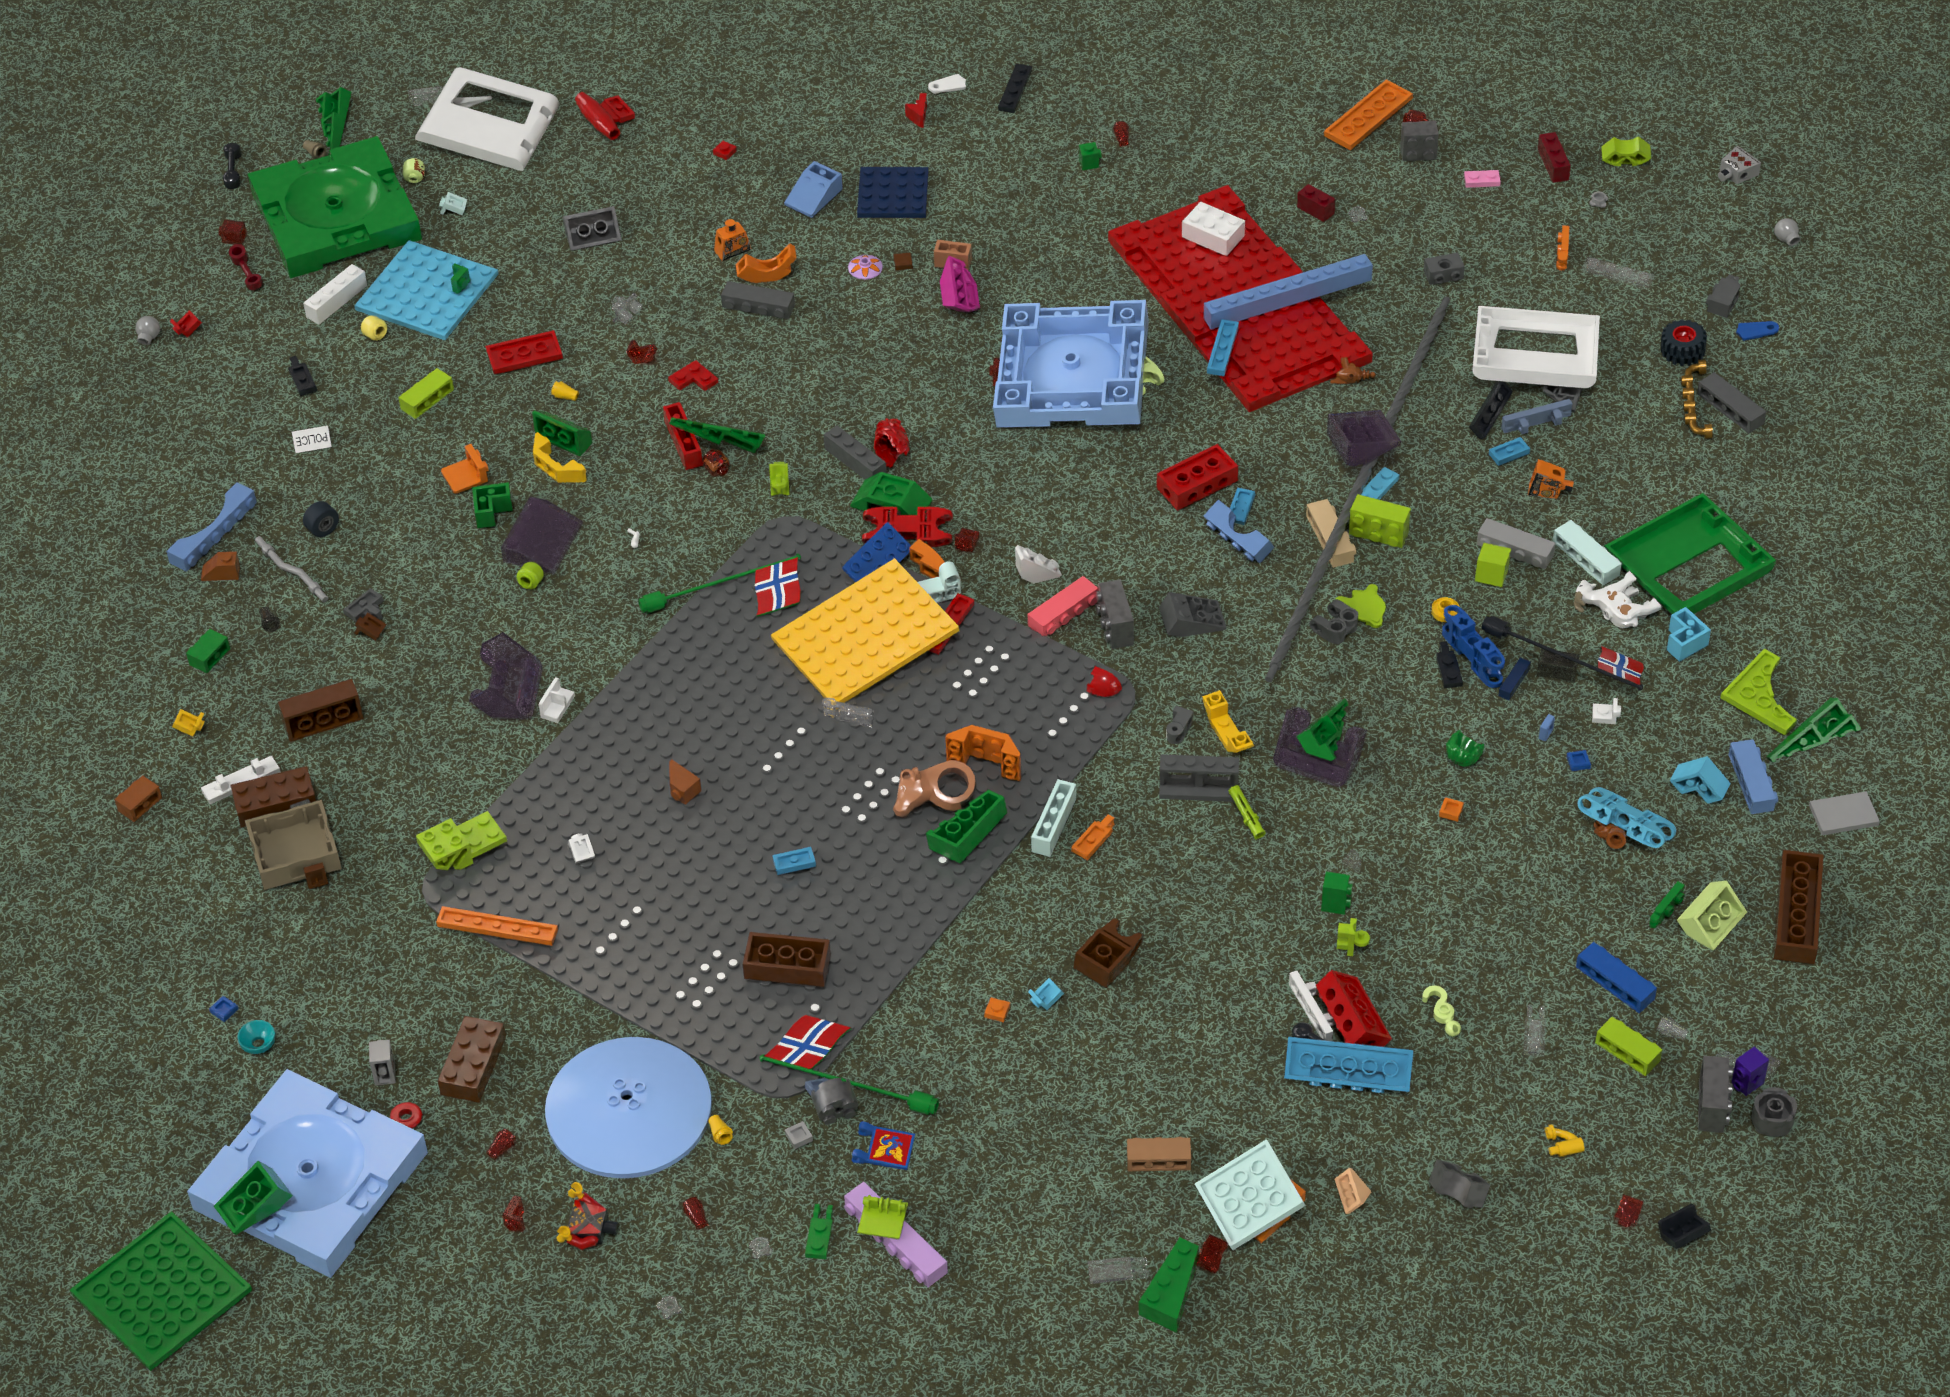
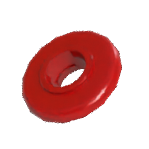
(407, 1108)

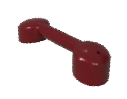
(240, 257)

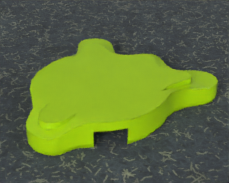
(1367, 604)

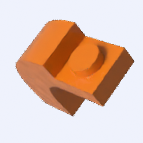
(766, 270)

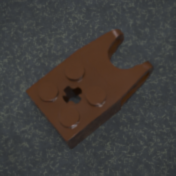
(1106, 953)

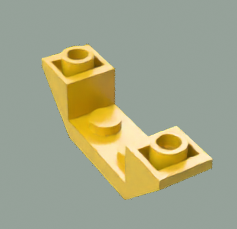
(568, 473)
(1217, 713)

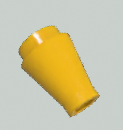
(563, 391)
(720, 1130)

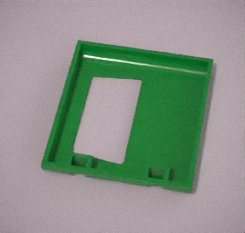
(1681, 537)

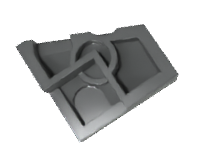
(1562, 393)

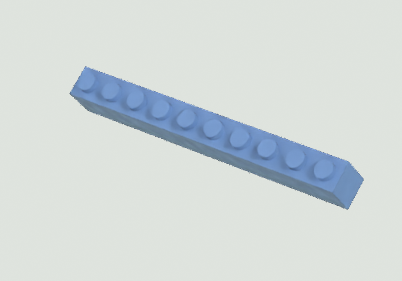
(1288, 291)

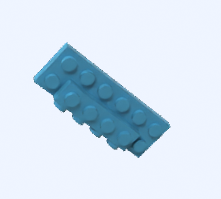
(1348, 1065)

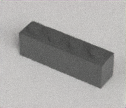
(758, 300)
(1731, 402)
(853, 453)

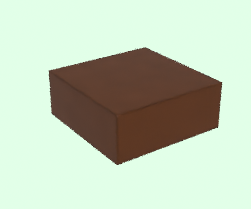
(902, 261)

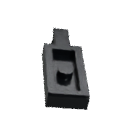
(301, 377)
(1448, 667)

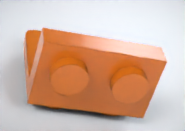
(467, 472)

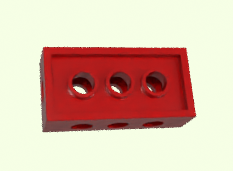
(1197, 477)
(1352, 1009)

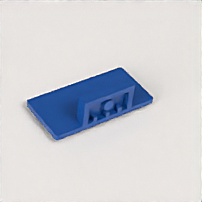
(877, 552)

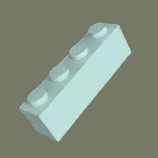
(1587, 552)
(1053, 818)

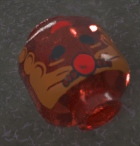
(716, 462)

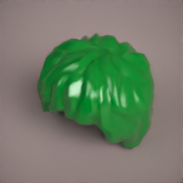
(1463, 749)

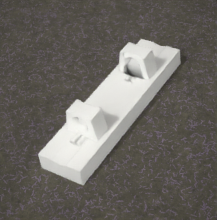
(221, 787)
(1305, 994)

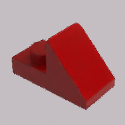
(917, 111)

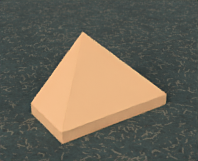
(1351, 1190)

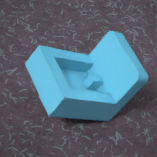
(1046, 994)

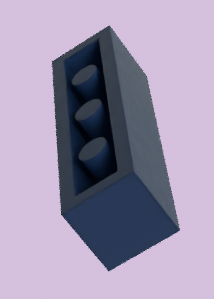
(1514, 678)

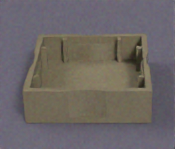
(291, 841)

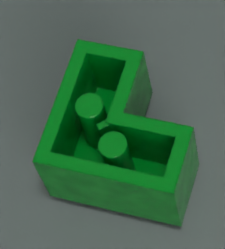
(490, 500)

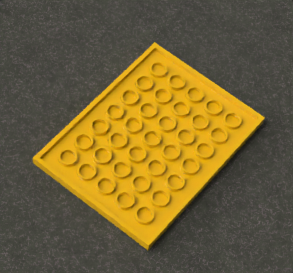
(865, 632)

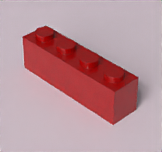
(684, 441)

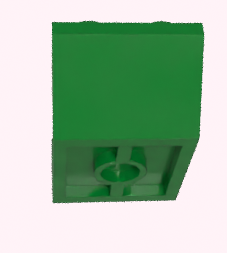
(891, 491)

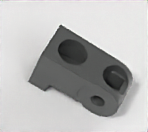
(1181, 724)

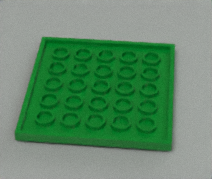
(161, 1290)

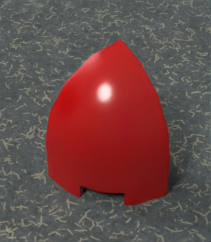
(1103, 683)

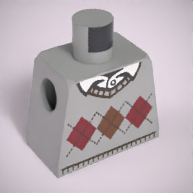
(1738, 166)

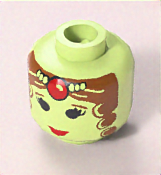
(413, 170)

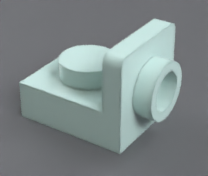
(453, 203)

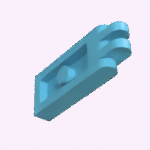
(1380, 484)

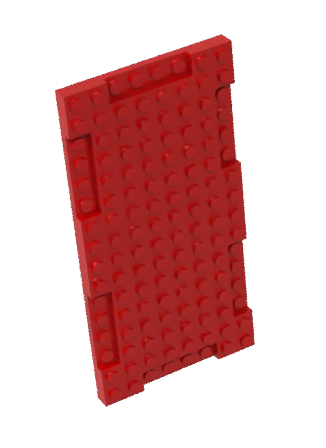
(1272, 351)

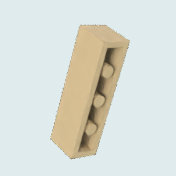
(1323, 519)

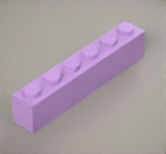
(910, 1249)

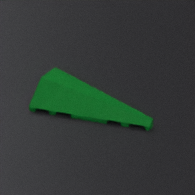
(1824, 724)

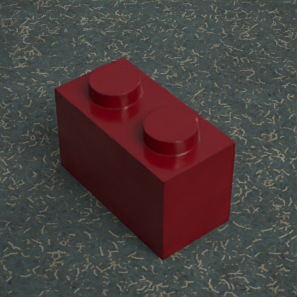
(1316, 203)

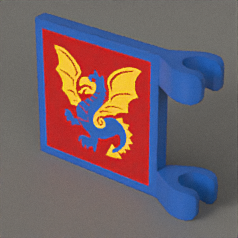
(886, 1148)

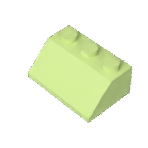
(1712, 914)

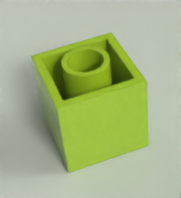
(1492, 564)

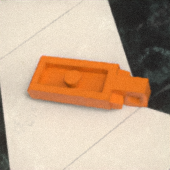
(1093, 837)

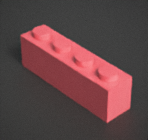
(1063, 607)

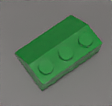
(562, 432)

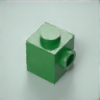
(1089, 156)

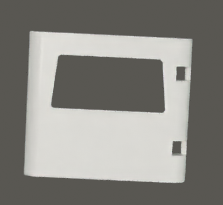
(482, 133)
(1536, 366)

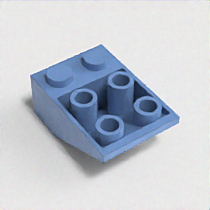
(814, 189)

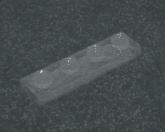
(1618, 273)

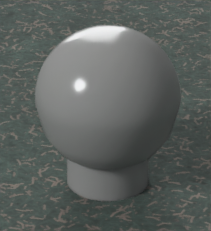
(1787, 231)
(147, 329)

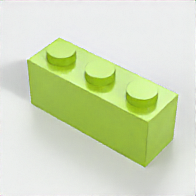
(426, 393)
(1628, 1046)

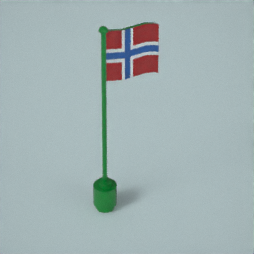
(775, 588)
(812, 1040)

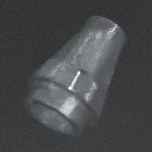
(1671, 1028)

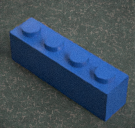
(1616, 977)

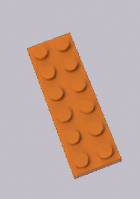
(1368, 114)

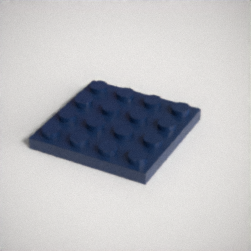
(892, 192)

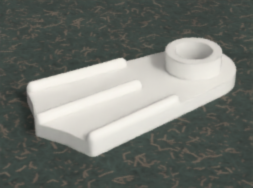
(947, 84)

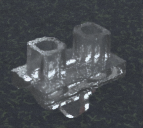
(621, 308)

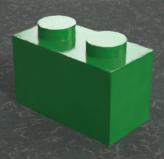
(208, 651)
(1336, 892)

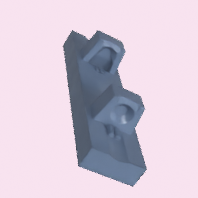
(1524, 419)

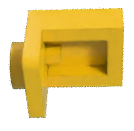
(188, 722)

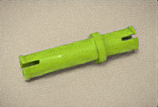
(1250, 818)

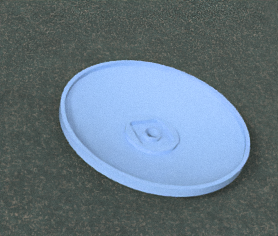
(633, 1135)

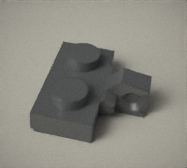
(365, 603)

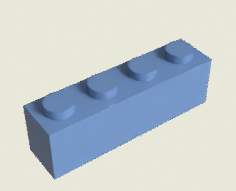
(1752, 776)

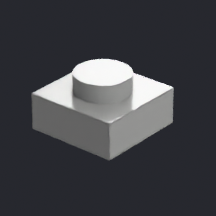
(798, 1135)

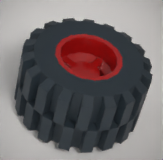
(1683, 342)

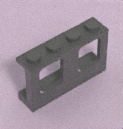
(1198, 784)

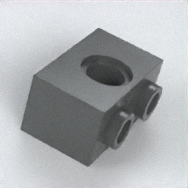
(1444, 268)

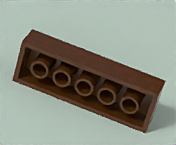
(1798, 907)

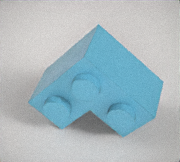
(1687, 635)
(1701, 776)

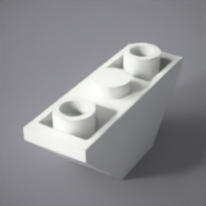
(1035, 566)

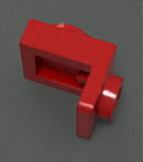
(186, 324)

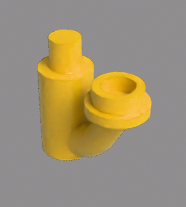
(1570, 1146)

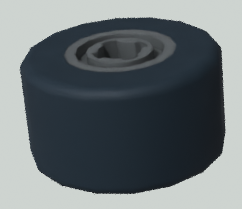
(320, 519)

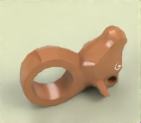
(921, 786)

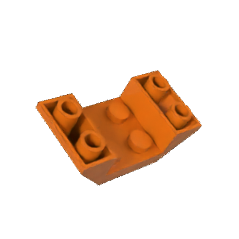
(986, 745)

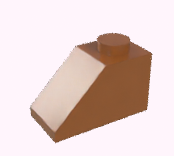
(221, 567)
(683, 783)

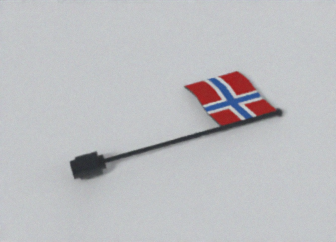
(1609, 662)

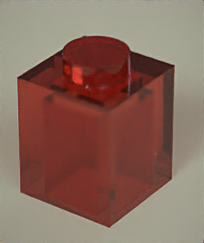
(232, 232)

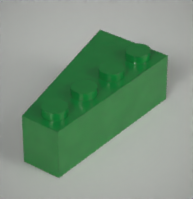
(968, 827)
(1169, 1289)

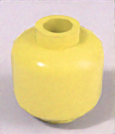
(374, 327)

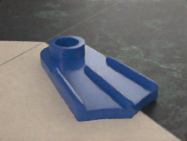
(1756, 329)

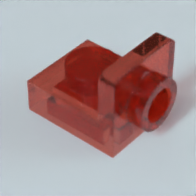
(513, 1214)

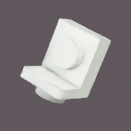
(1606, 713)
(581, 848)

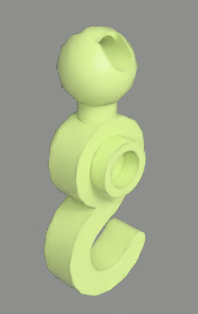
(1442, 1011)

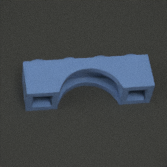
(1253, 544)

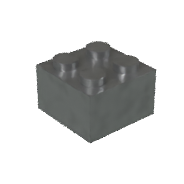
(1419, 140)

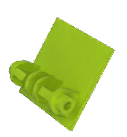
(882, 1217)

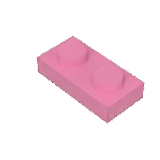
(1482, 178)

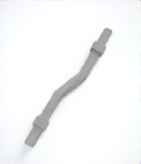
(313, 586)

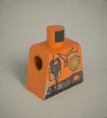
(731, 240)
(1548, 480)

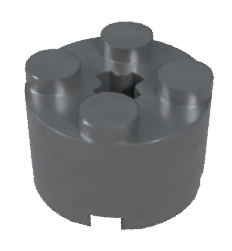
(834, 1100)
(1774, 1112)

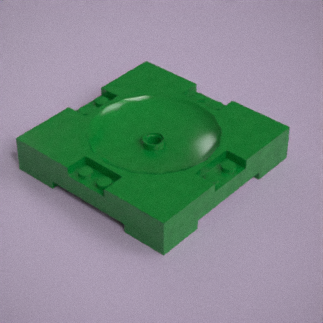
(334, 206)

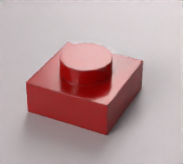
(724, 150)

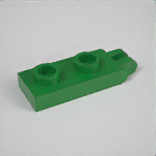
(1667, 905)

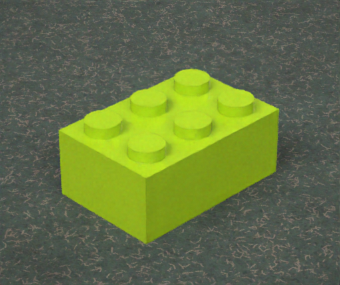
(1379, 521)

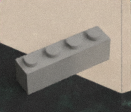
(1523, 545)

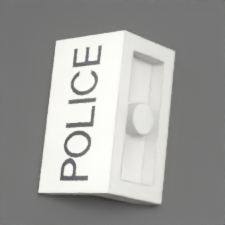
(311, 439)

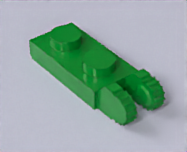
(819, 1234)

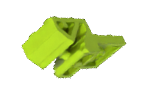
(459, 844)

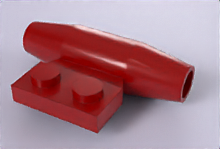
(605, 115)

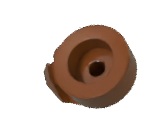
(1614, 836)

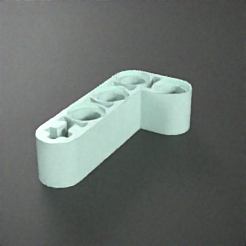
(945, 586)

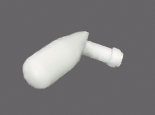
(634, 542)

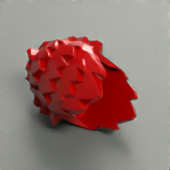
(890, 441)

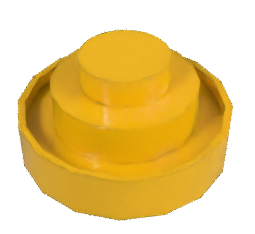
(1438, 608)

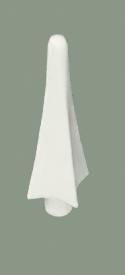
(470, 101)

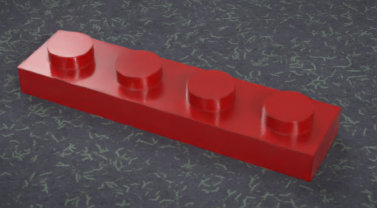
(957, 611)

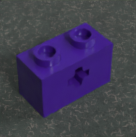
(1750, 1071)

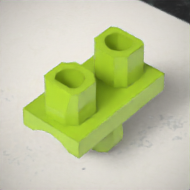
(779, 478)
(1349, 936)

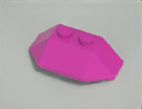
(958, 287)

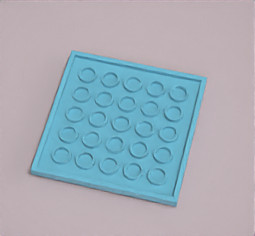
(419, 292)

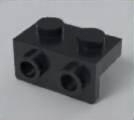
(1683, 1226)

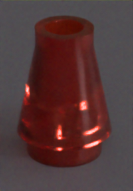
(1121, 132)
(501, 1143)
(694, 1211)

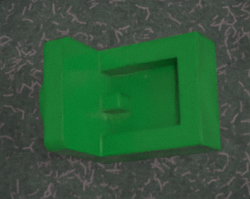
(460, 279)

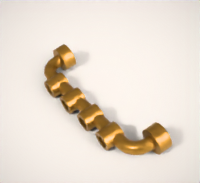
(1689, 405)

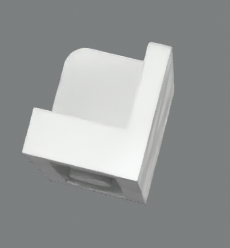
(555, 702)

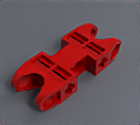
(912, 525)

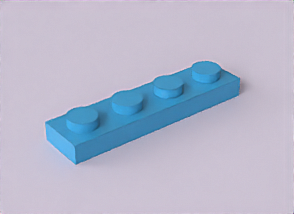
(1222, 347)

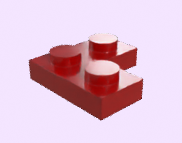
(694, 373)

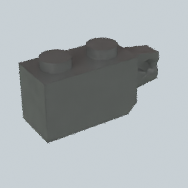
(1724, 296)

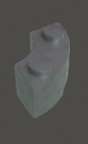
(1465, 1187)

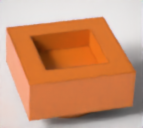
(1451, 809)
(997, 1009)

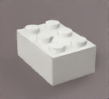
(1213, 228)

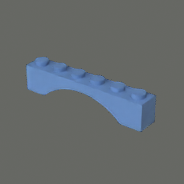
(189, 550)

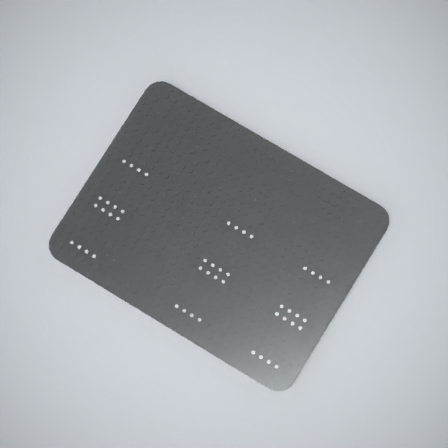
(678, 887)

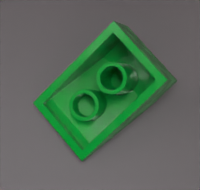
(252, 1198)

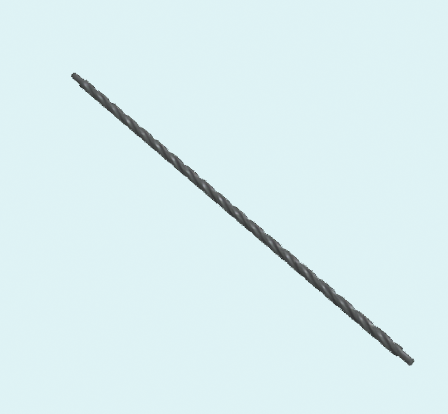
(1357, 488)

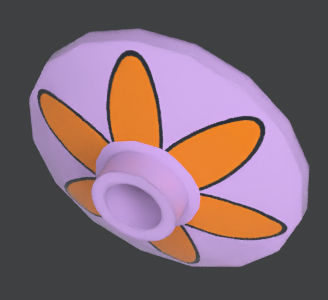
(865, 267)

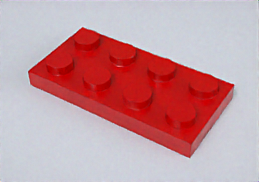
(524, 352)

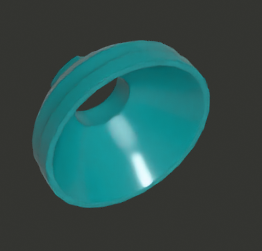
(256, 1030)

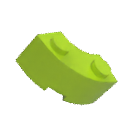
(1626, 152)

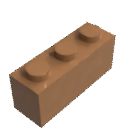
(1158, 1154)

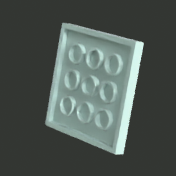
(1249, 1194)

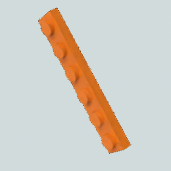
(497, 926)

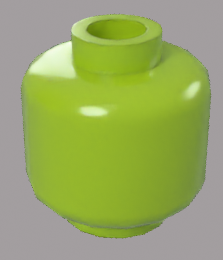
(530, 575)

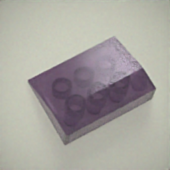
(1361, 435)
(540, 535)

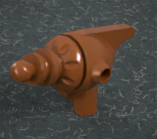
(1350, 373)

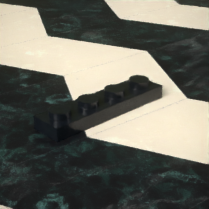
(1015, 88)
(1490, 409)

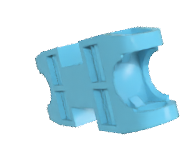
(1612, 809)

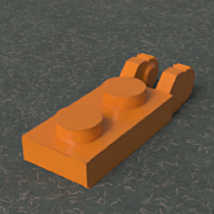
(1562, 250)

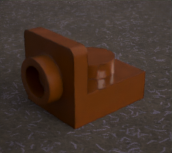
(370, 626)
(315, 875)

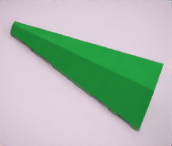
(334, 113)
(741, 438)
(1322, 735)

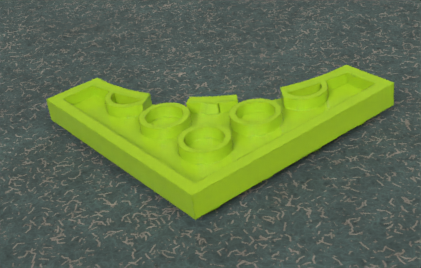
(1754, 694)

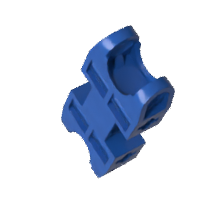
(1479, 651)

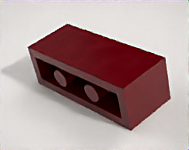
(1554, 157)

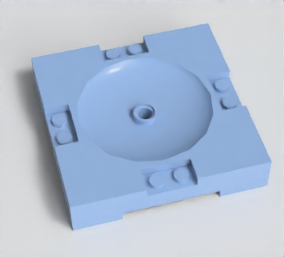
(1071, 364)
(328, 1156)

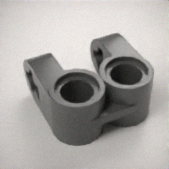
(1336, 629)

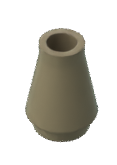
(315, 149)

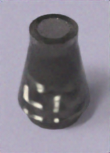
(269, 620)

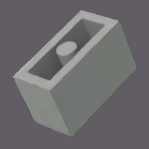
(382, 1062)

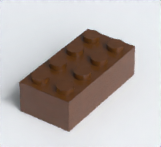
(320, 710)
(271, 793)
(786, 959)
(472, 1059)

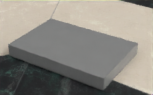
(1844, 813)

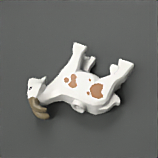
(1615, 601)

